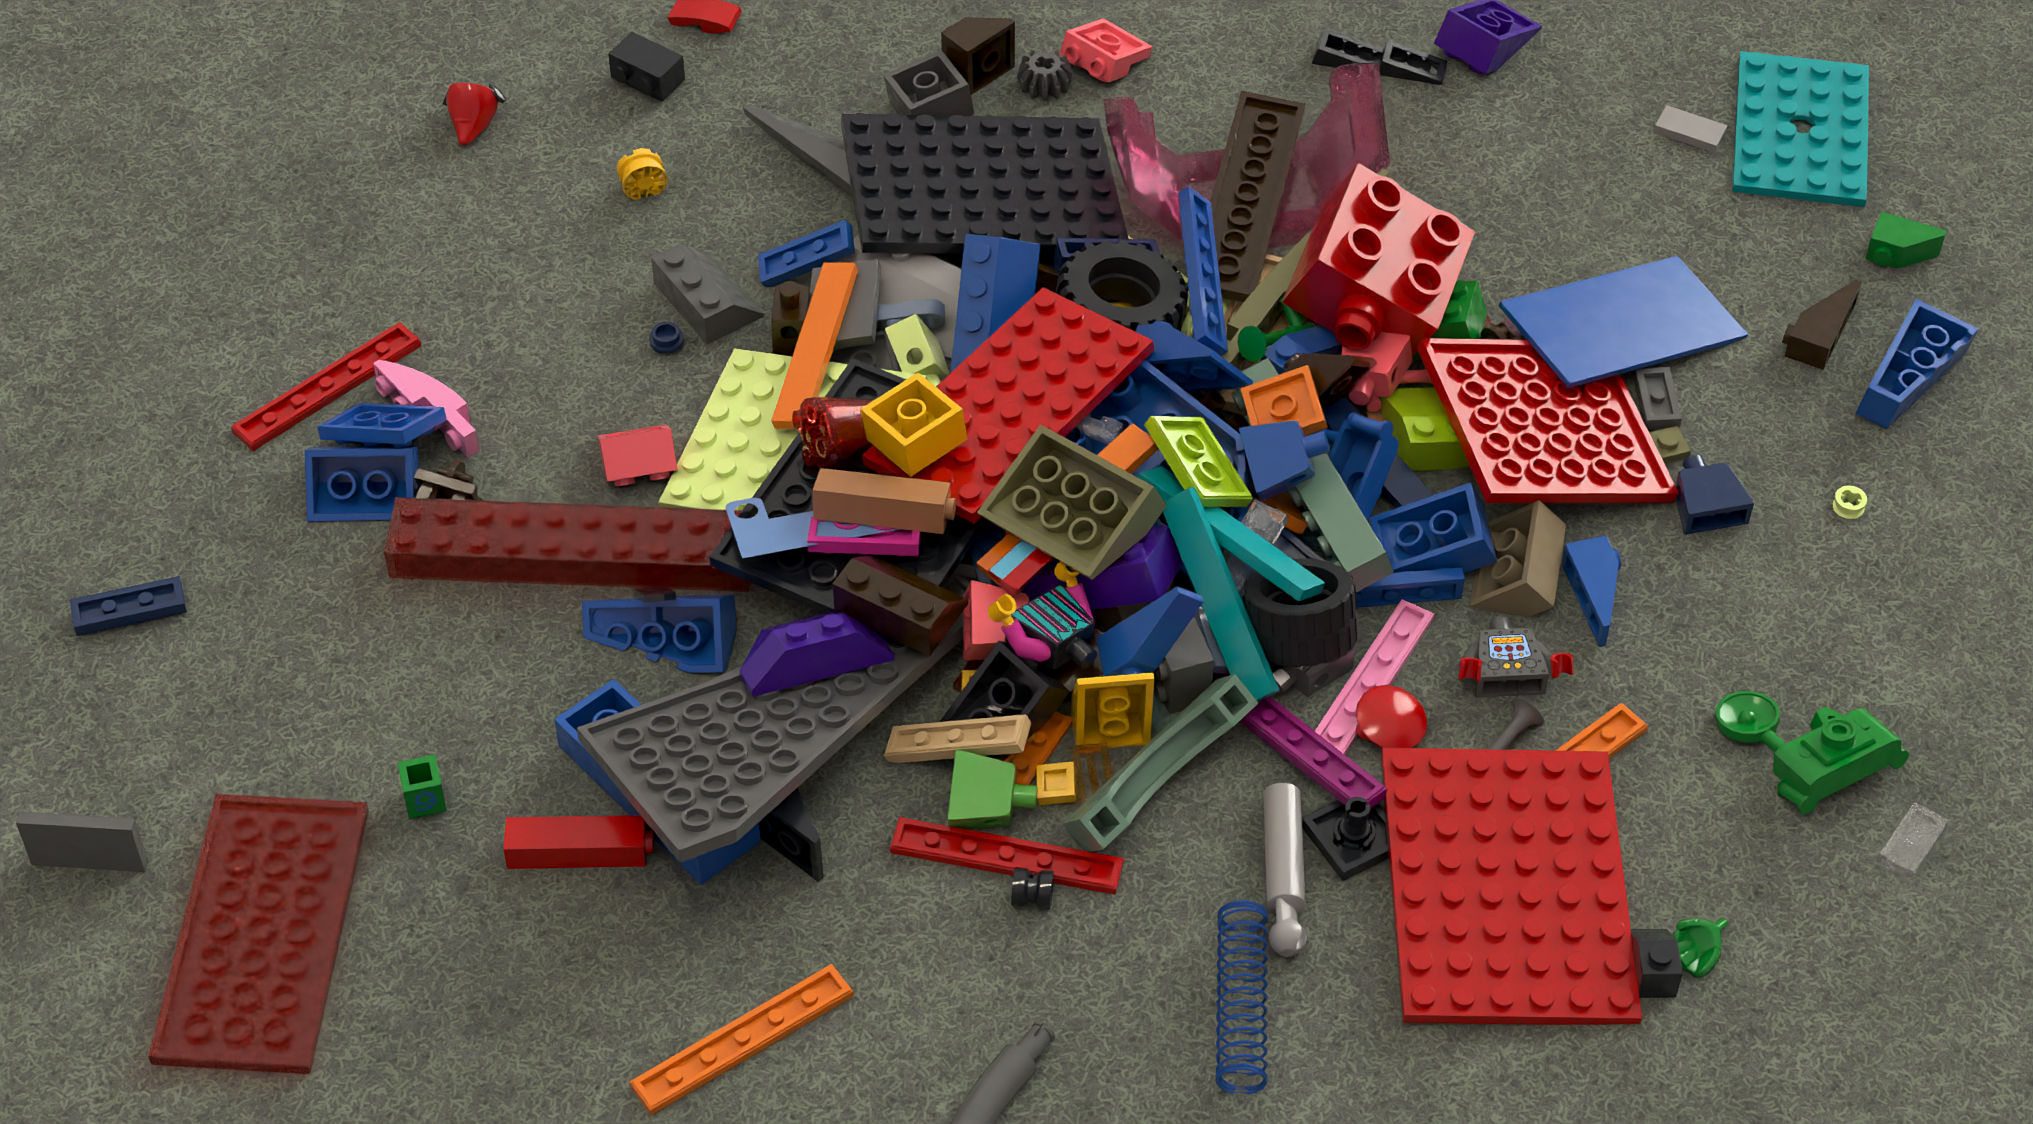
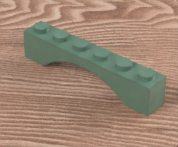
(1125, 793)

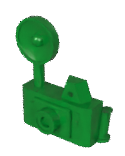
(1819, 762)

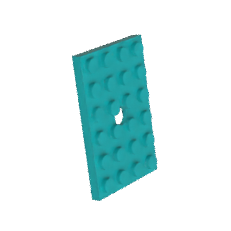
(1810, 166)

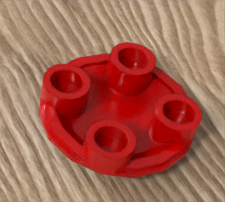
(1390, 717)

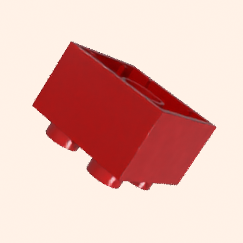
(1378, 263)

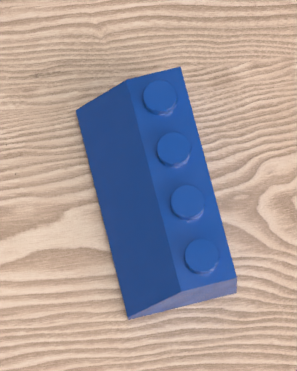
(994, 285)

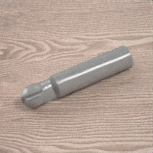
(1284, 867)

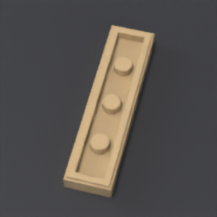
(941, 739)

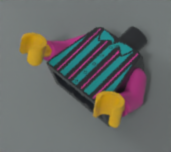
(1051, 626)

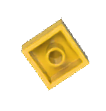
(914, 424)

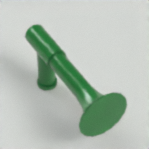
(1253, 342)

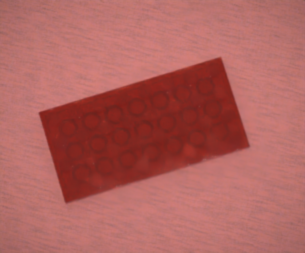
(260, 935)

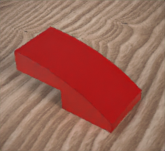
(710, 15)

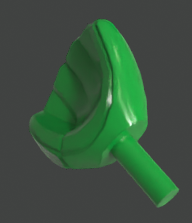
(1699, 944)

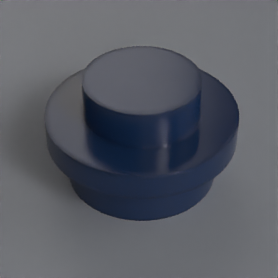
(666, 338)

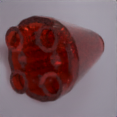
(830, 429)

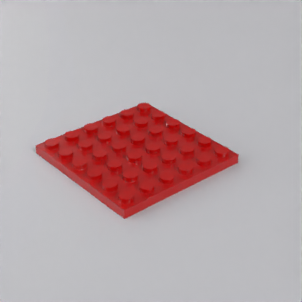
(1537, 436)

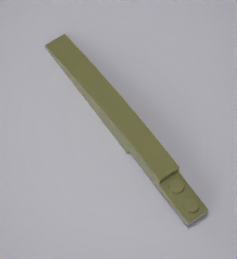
(1263, 304)

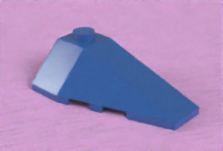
(687, 630)

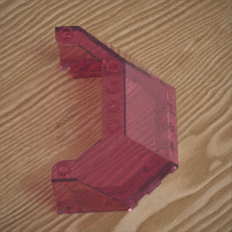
(1342, 136)

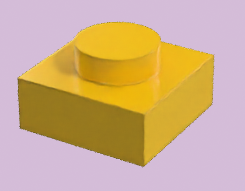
(1056, 783)

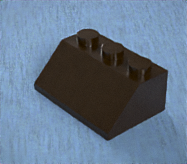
(896, 602)

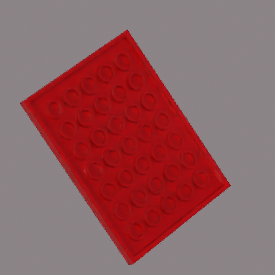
(1508, 888)

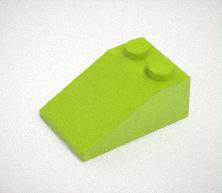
(1422, 430)

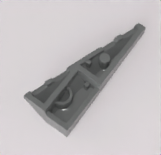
(806, 143)

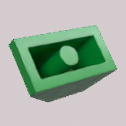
(1903, 242)

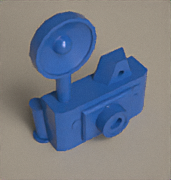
(1363, 457)

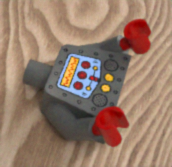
(1511, 662)

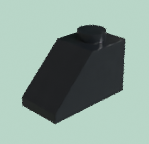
(1656, 963)

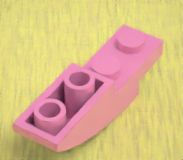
(415, 388)

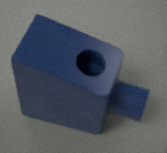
(1710, 497)

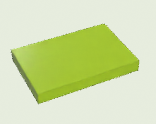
(1198, 460)

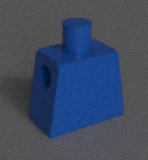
(1280, 455)

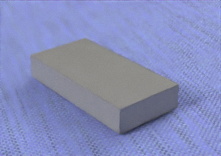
(1690, 128)

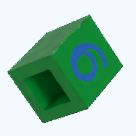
(422, 786)

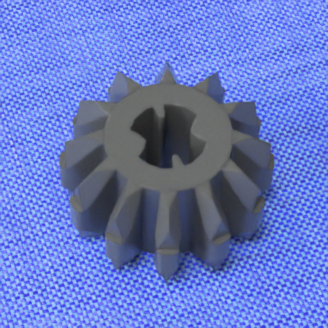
(1044, 74)

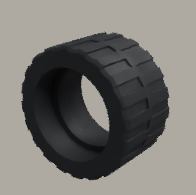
(1308, 629)

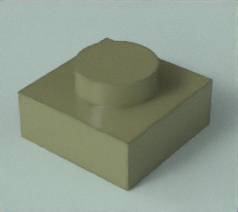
(1670, 444)

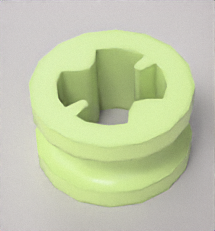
(1846, 509)

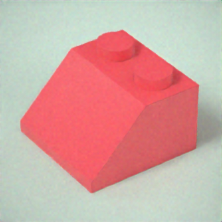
(637, 454)

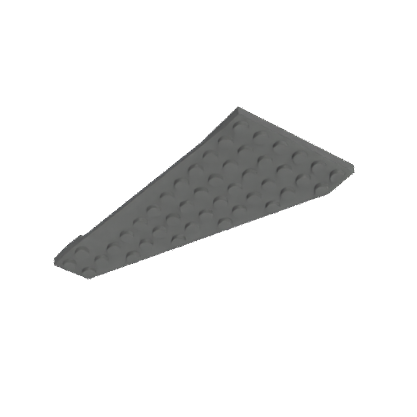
(721, 760)

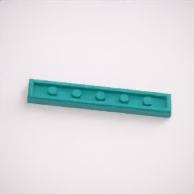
(1245, 543)
(1220, 595)

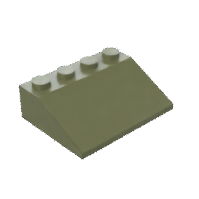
(1072, 503)

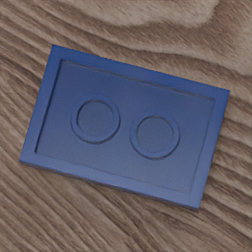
(382, 424)

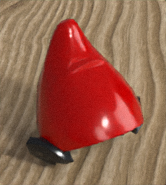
(471, 108)

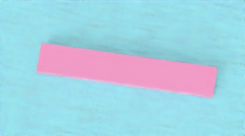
(1376, 668)

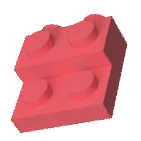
(1103, 49)

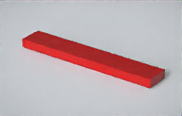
(324, 387)
(1004, 853)

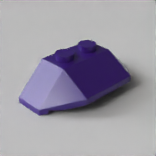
(810, 652)

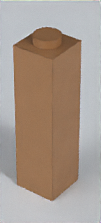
(883, 501)

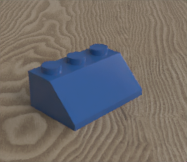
(358, 481)

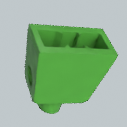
(986, 792)

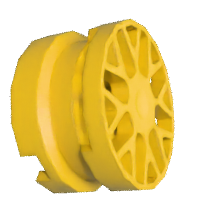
(641, 174)

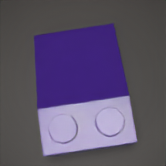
(1484, 34)

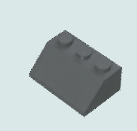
(703, 292)

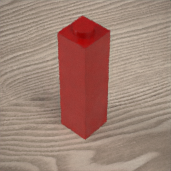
(577, 842)

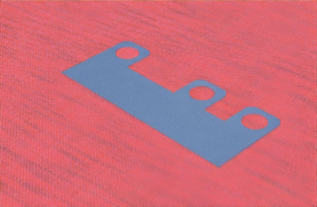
(765, 535)

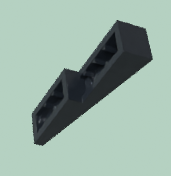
(1394, 59)

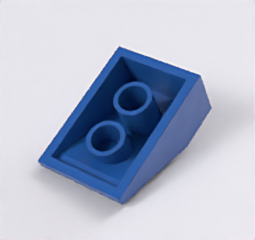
(1189, 361)
(1437, 532)

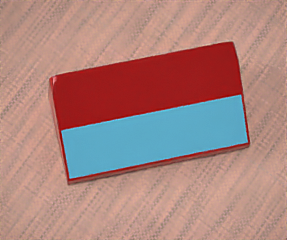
(1019, 567)

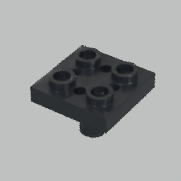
(1354, 827)

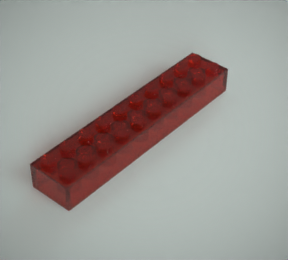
(557, 544)

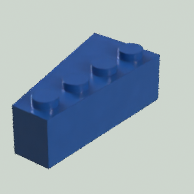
(1917, 358)

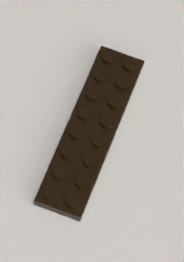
(1252, 187)

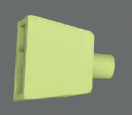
(918, 349)

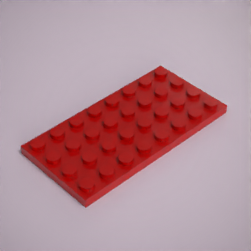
(1037, 369)

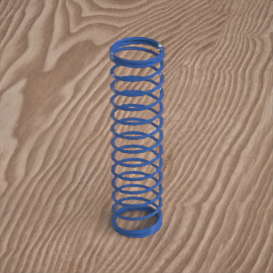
(1255, 907)

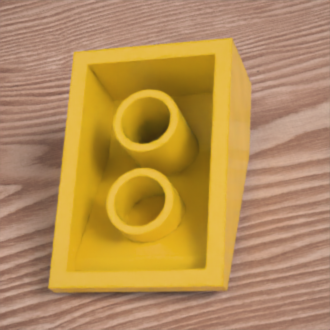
(1113, 710)

